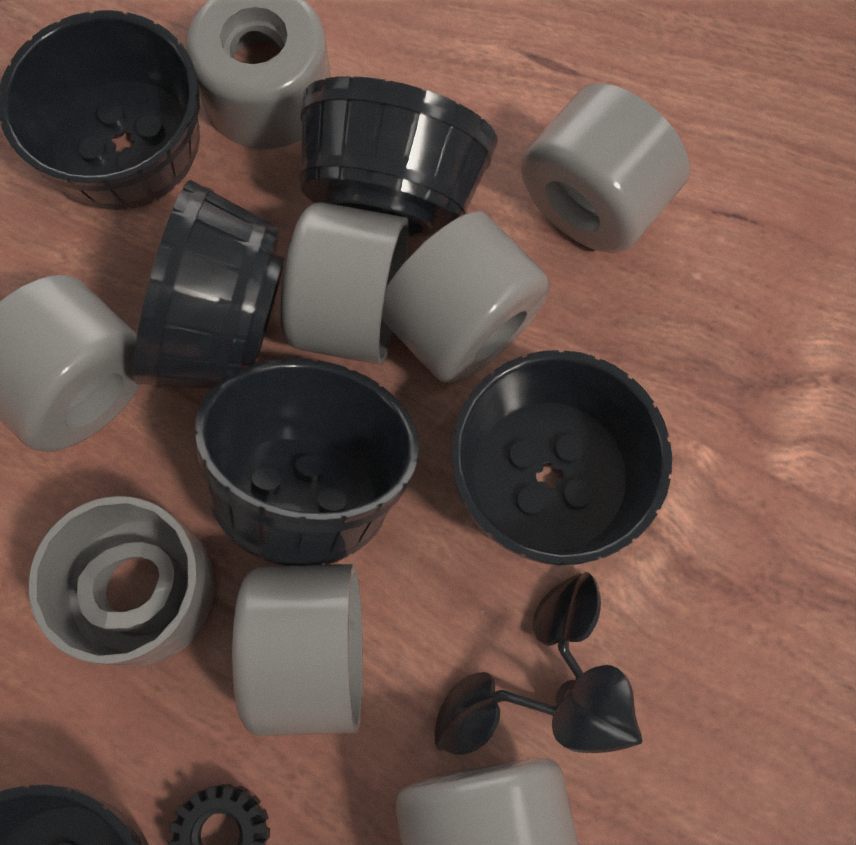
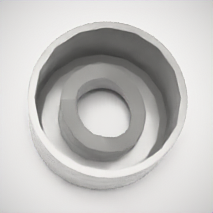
(263, 100)
(605, 168)
(339, 281)
(464, 297)
(62, 363)
(75, 568)
(299, 650)
(489, 806)

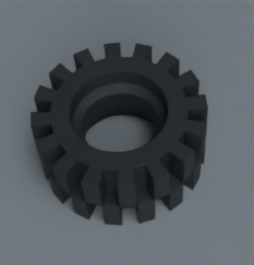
(223, 800)

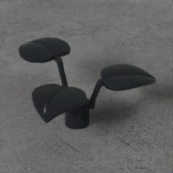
(591, 712)

